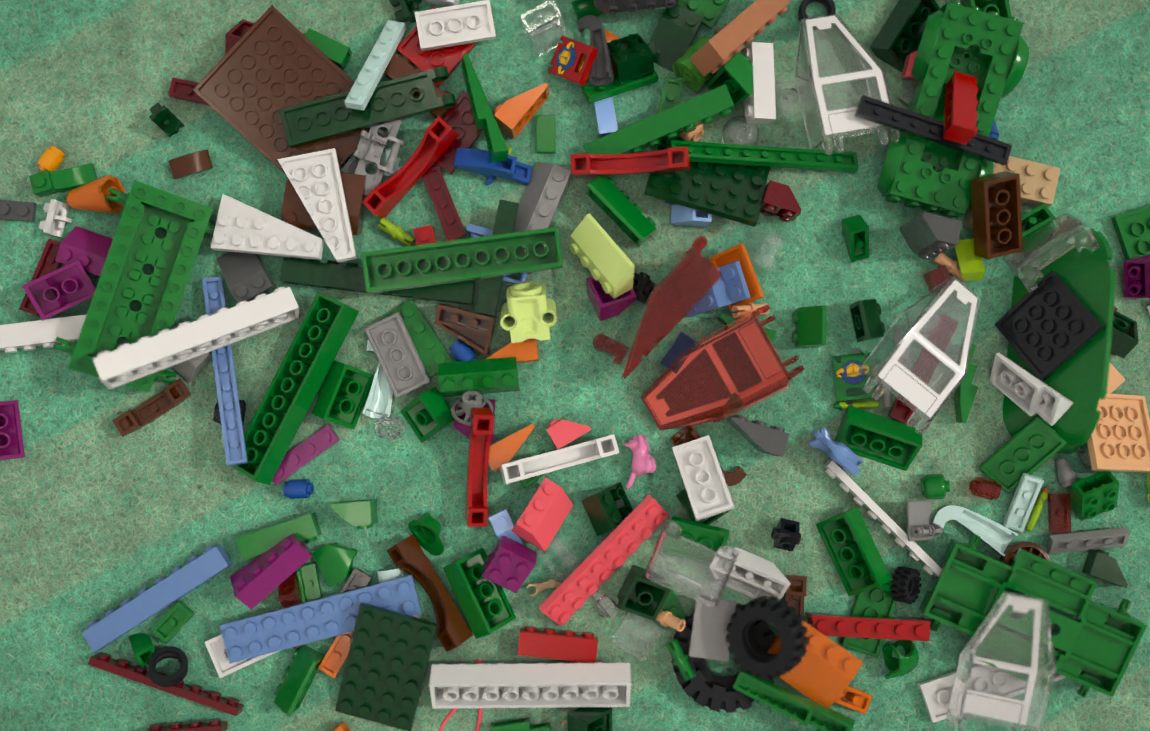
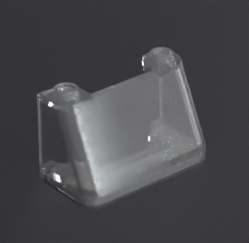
(1047, 246)
(690, 566)

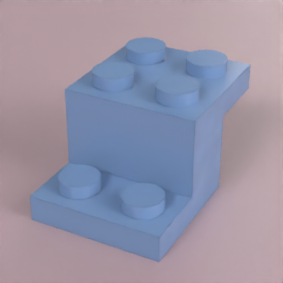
(726, 291)

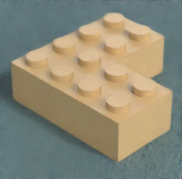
(1037, 183)

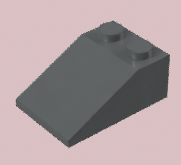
(245, 275)

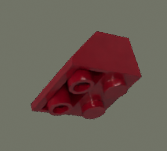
(780, 202)

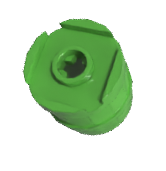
(687, 70)

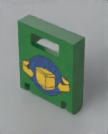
(848, 377)

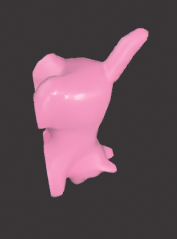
(642, 461)

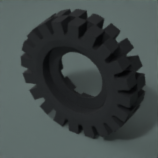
(712, 689)

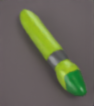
(857, 404)

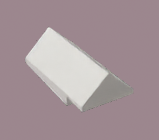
(1027, 390)

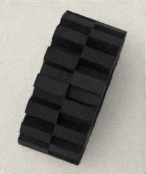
(905, 585)

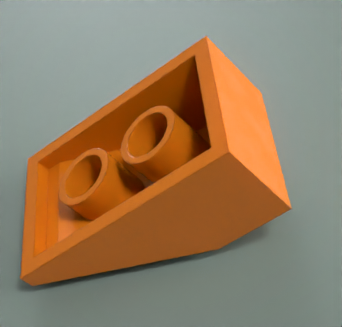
(519, 110)

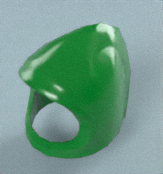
(904, 663)

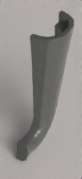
(601, 70)

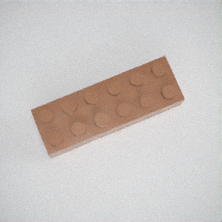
(738, 31)

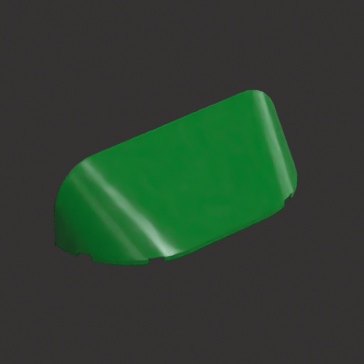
(1086, 373)

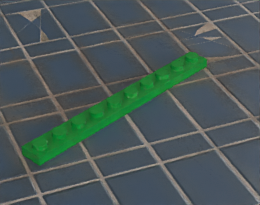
(769, 156)

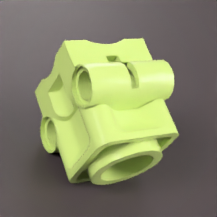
(528, 312)

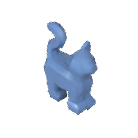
(836, 451)

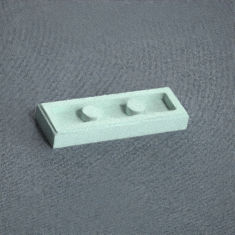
(1022, 502)

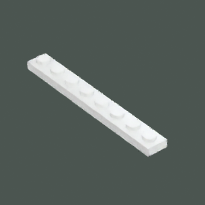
(876, 512)

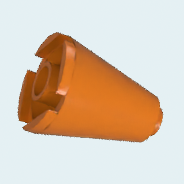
(93, 195)

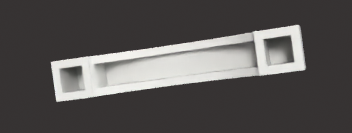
(559, 459)

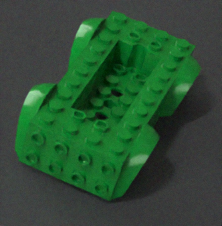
(974, 45)

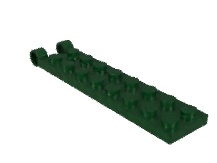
(389, 102)

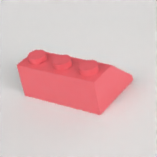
(543, 515)

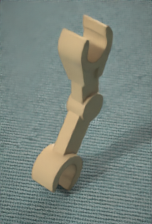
(551, 583)

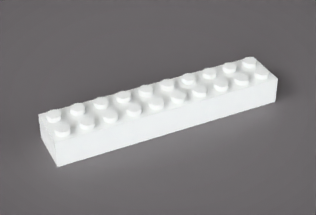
(196, 338)
(530, 685)

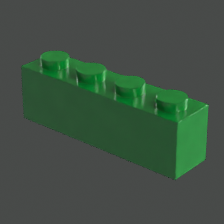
(259, 542)

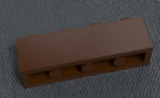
(401, 67)

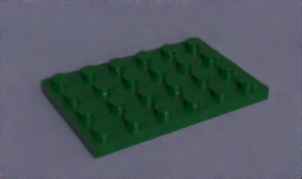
(713, 188)
(386, 666)

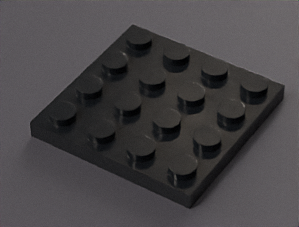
(1049, 326)

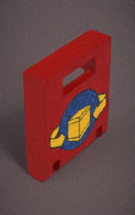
(568, 57)

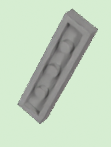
(1087, 540)

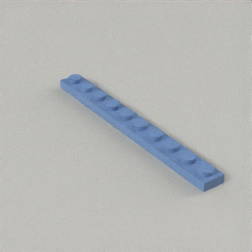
(225, 381)

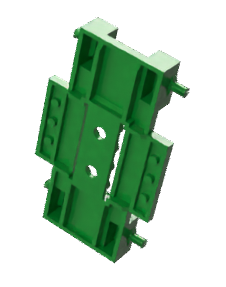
(1093, 648)

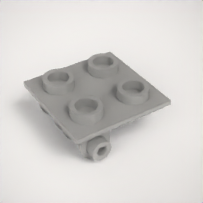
(920, 521)

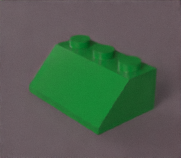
(738, 78)
(343, 394)
(297, 679)

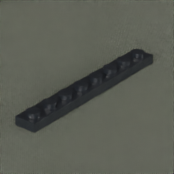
(930, 129)

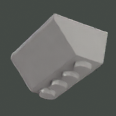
(542, 197)

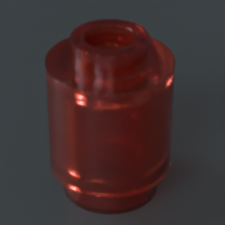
(985, 488)

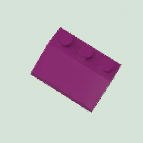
(86, 247)
(10, 431)

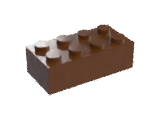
(996, 214)

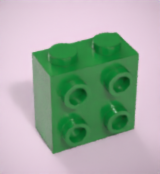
(1094, 495)

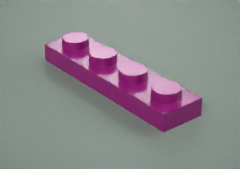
(305, 453)

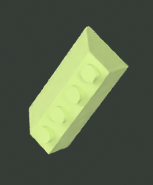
(602, 257)

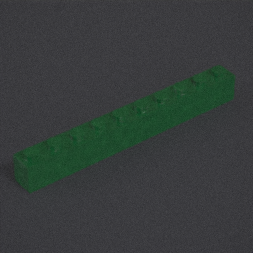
(351, 278)

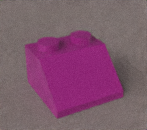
(603, 303)

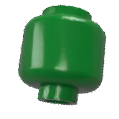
(934, 486)

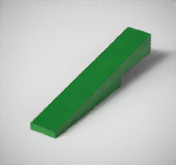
(483, 114)
(792, 704)

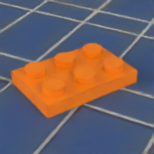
(740, 254)

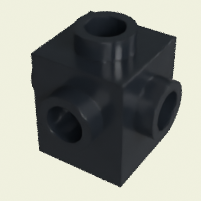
(642, 286)
(786, 534)

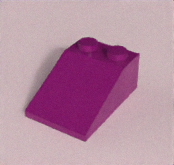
(60, 290)

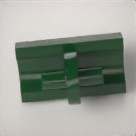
(407, 12)
(165, 119)

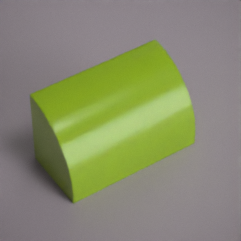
(970, 265)

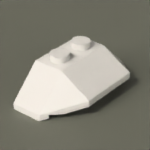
(756, 577)

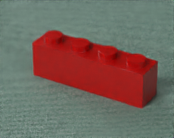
(960, 108)
(557, 645)

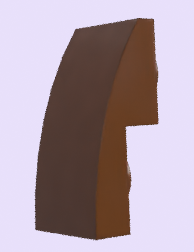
(190, 164)

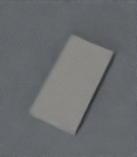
(397, 355)

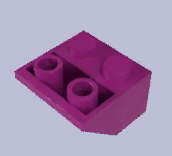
(1137, 277)

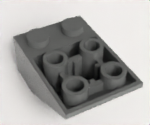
(764, 439)

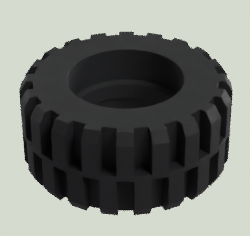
(748, 651)

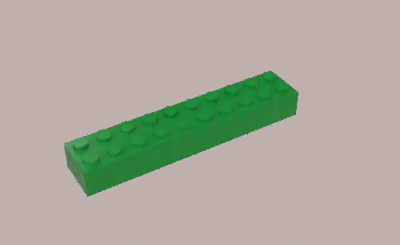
(462, 260)
(295, 386)

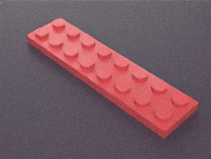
(604, 561)

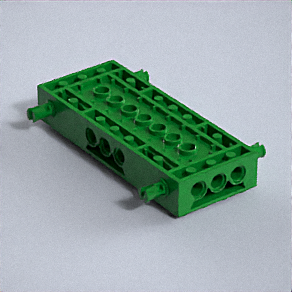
(124, 280)

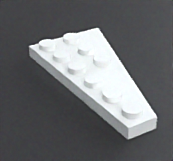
(321, 190)
(254, 232)

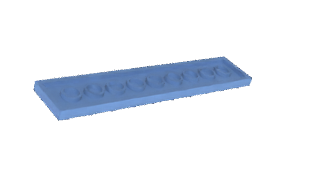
(314, 619)

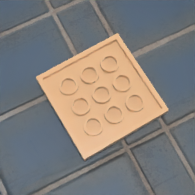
(1121, 435)

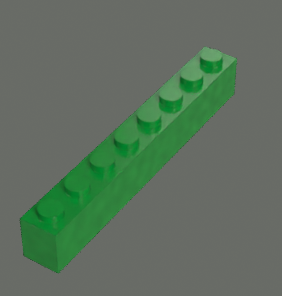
(665, 124)

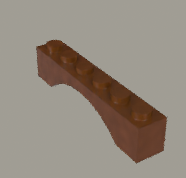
(451, 626)

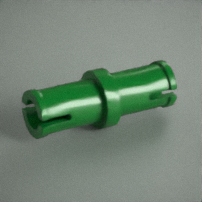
(680, 660)

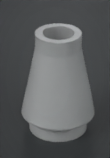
(1065, 473)

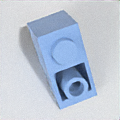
(687, 216)

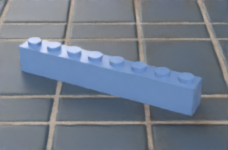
(157, 597)

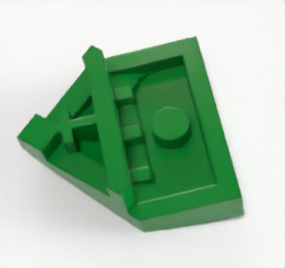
(335, 562)

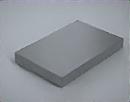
(710, 631)

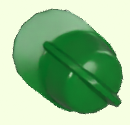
(427, 533)

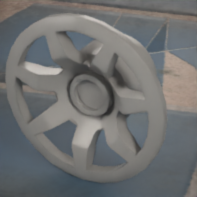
(469, 400)

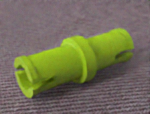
(396, 232)

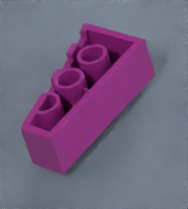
(269, 570)

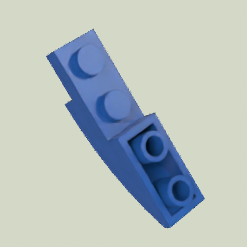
(479, 162)

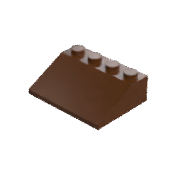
(297, 215)

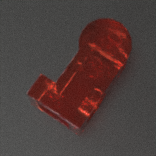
(605, 344)
(289, 591)

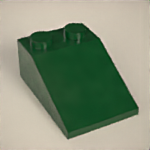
(674, 35)

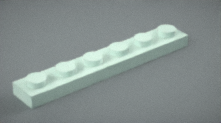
(375, 65)

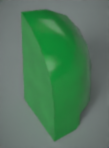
(142, 647)

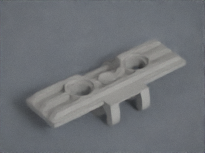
(370, 151)

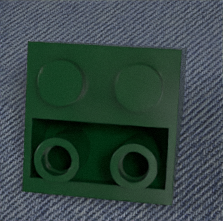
(630, 57)
(607, 508)

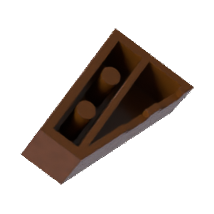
(467, 325)

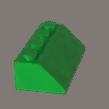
(621, 210)
(482, 376)
(879, 438)
(853, 552)
(479, 598)

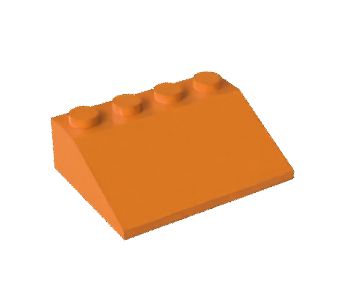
(823, 669)

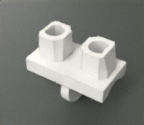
(55, 218)

